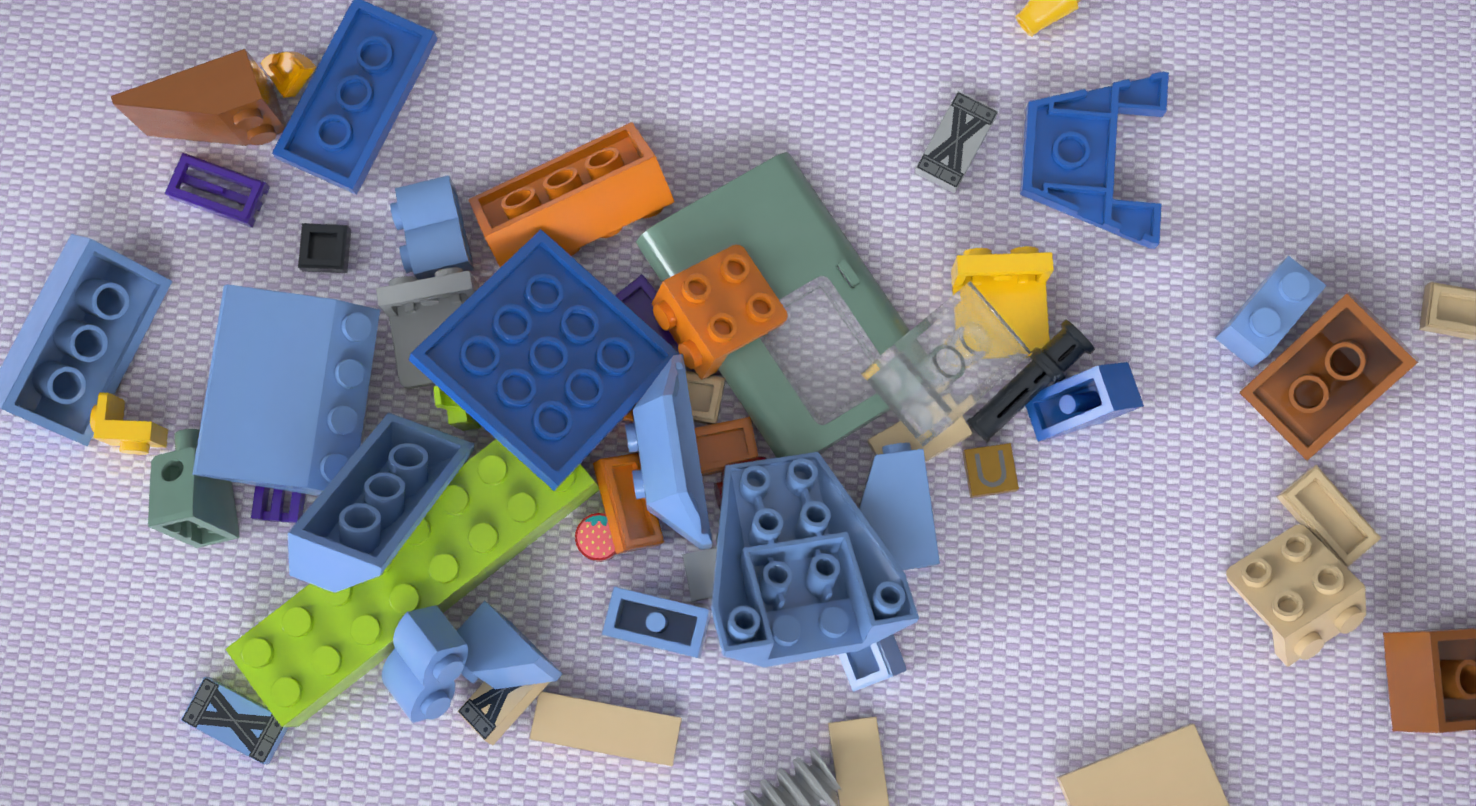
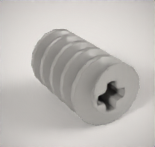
(804, 789)

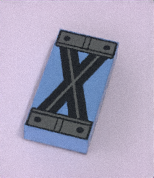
(234, 720)

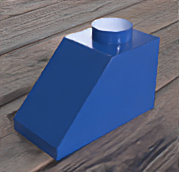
(1084, 400)

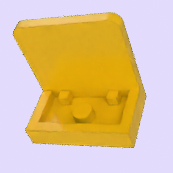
(1012, 286)

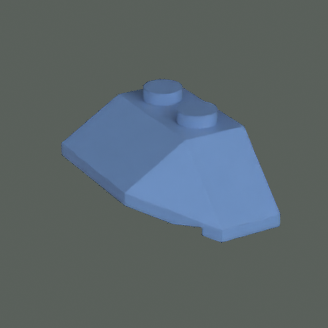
(669, 456)

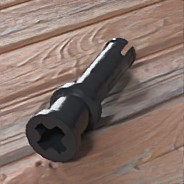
(1046, 366)

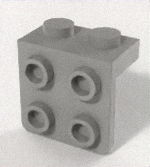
(417, 310)

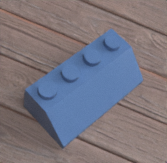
(79, 337)
(374, 503)

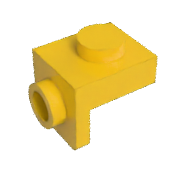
(131, 436)

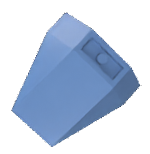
(800, 567)

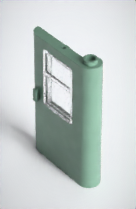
(805, 375)

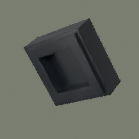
(324, 248)

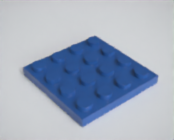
(544, 359)

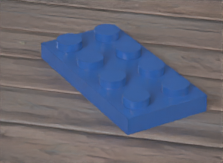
(355, 95)

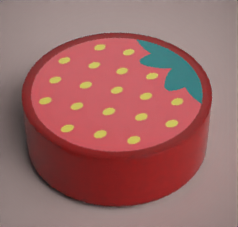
(594, 538)

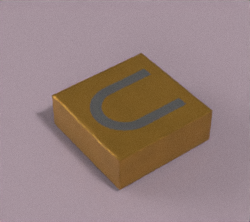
(990, 470)

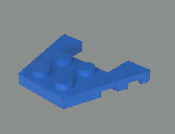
(1073, 154)

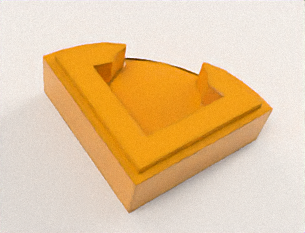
(288, 71)

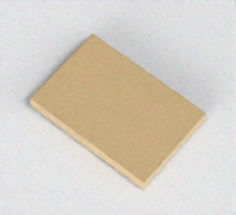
(1154, 773)

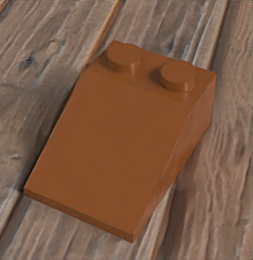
(211, 102)
(1329, 375)
(1432, 679)

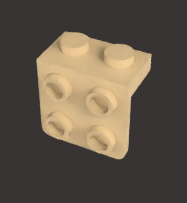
(1299, 592)

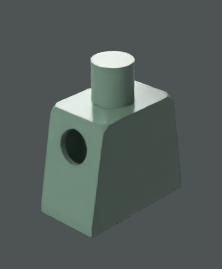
(189, 505)

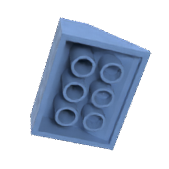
(285, 389)

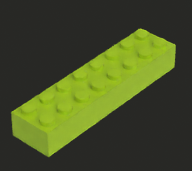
(330, 639)

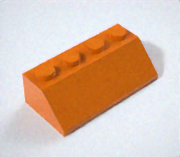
(575, 196)

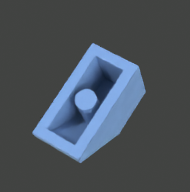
(502, 652)

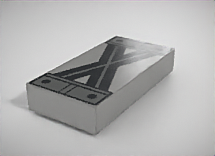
(956, 142)

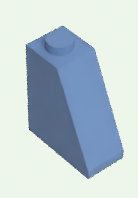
(900, 506)

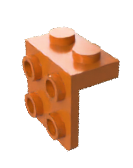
(717, 308)

